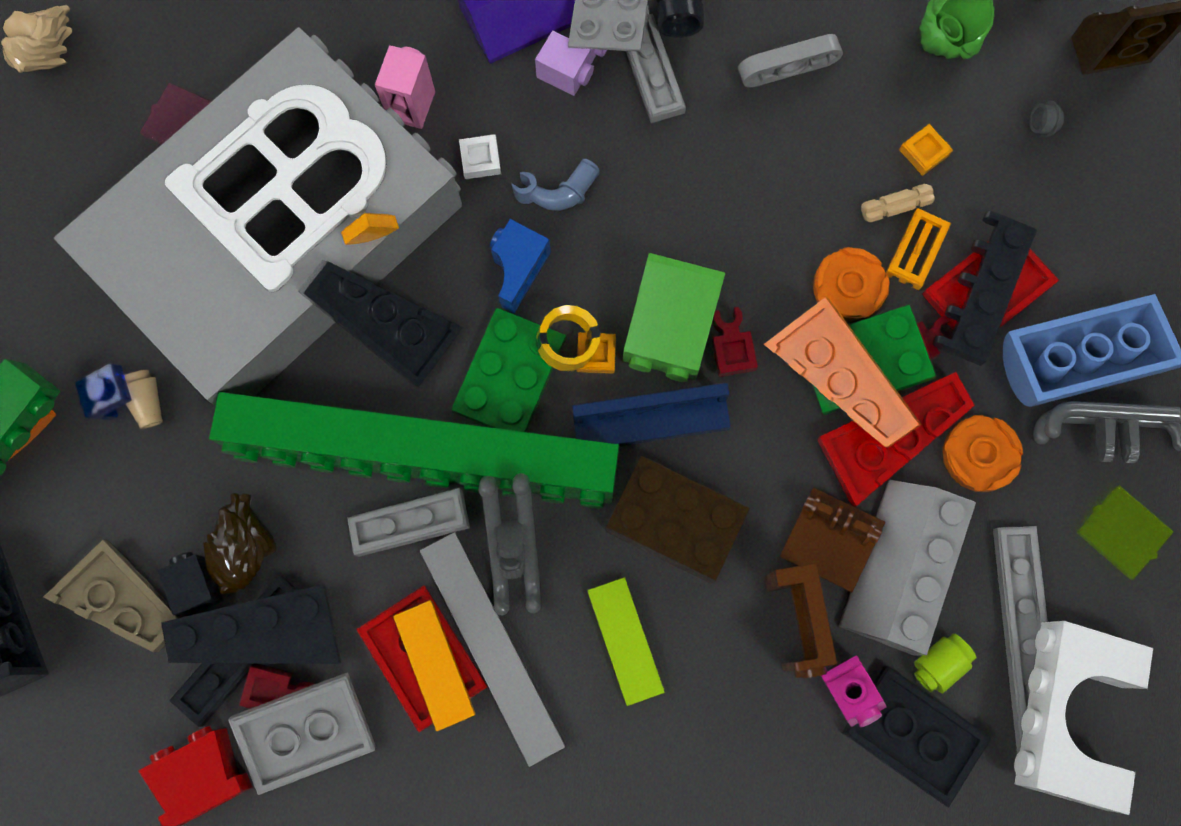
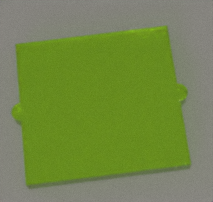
(1125, 532)

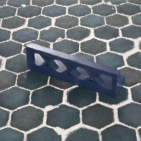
(654, 416)

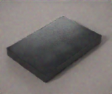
(920, 738)

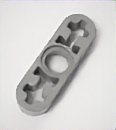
(790, 60)

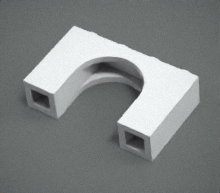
(1047, 754)

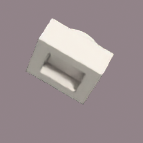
(480, 156)

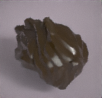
(236, 545)

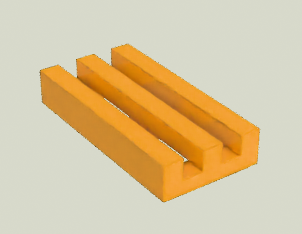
(905, 274)

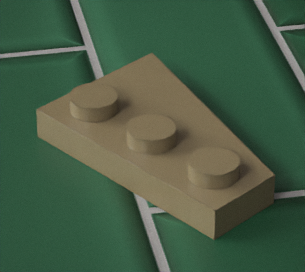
(115, 596)

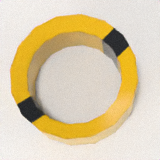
(579, 316)

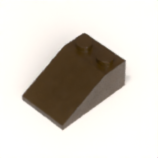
(1125, 36)

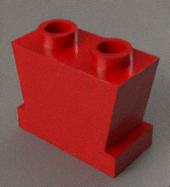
(194, 776)

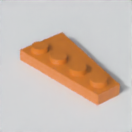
(840, 367)

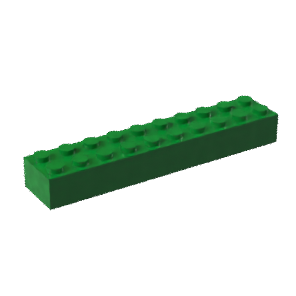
(413, 448)

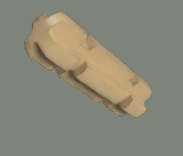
(897, 203)

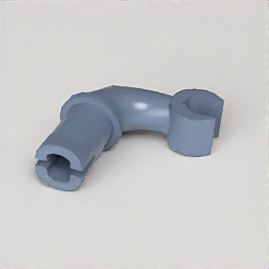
(565, 196)

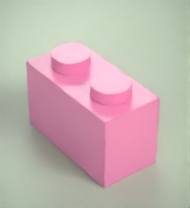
(406, 85)

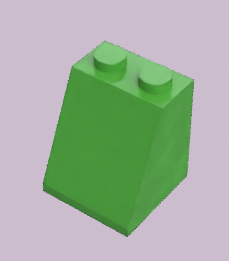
(672, 317)

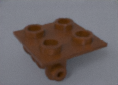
(834, 538)

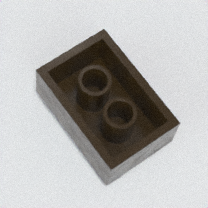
(677, 520)

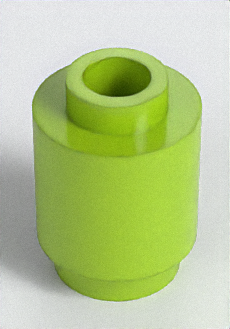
(944, 663)

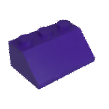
(514, 24)

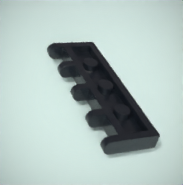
(989, 289)

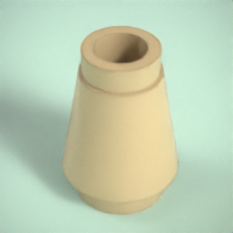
(145, 399)

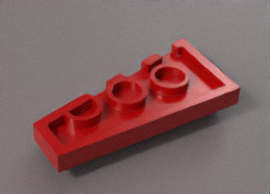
(866, 464)

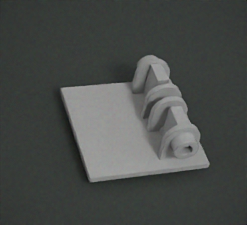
(608, 24)

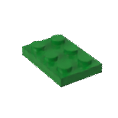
(896, 348)
(506, 374)

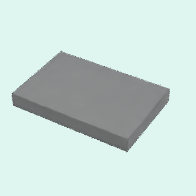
(302, 733)

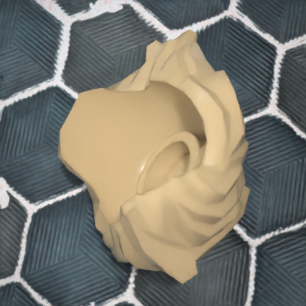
(36, 39)

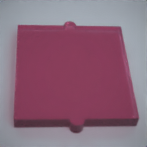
(172, 113)

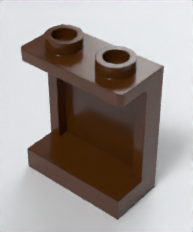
(810, 618)

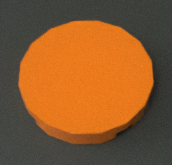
(852, 283)
(982, 453)

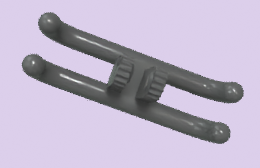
(1106, 418)
(511, 544)

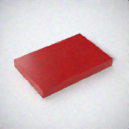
(1031, 284)
(388, 651)

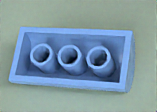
(1090, 351)

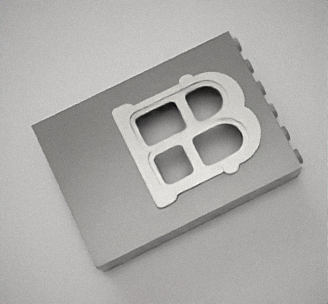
(193, 271)

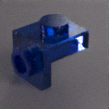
(103, 392)

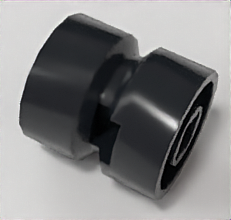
(680, 17)

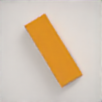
(434, 665)

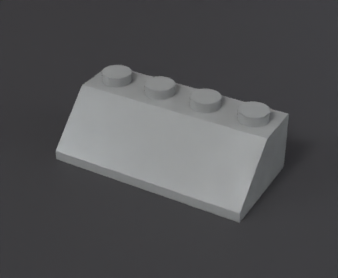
(909, 567)

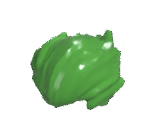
(956, 27)

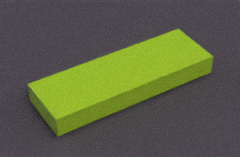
(625, 641)

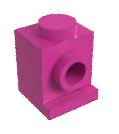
(847, 676)

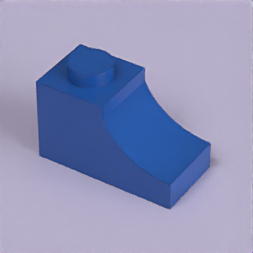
(521, 256)

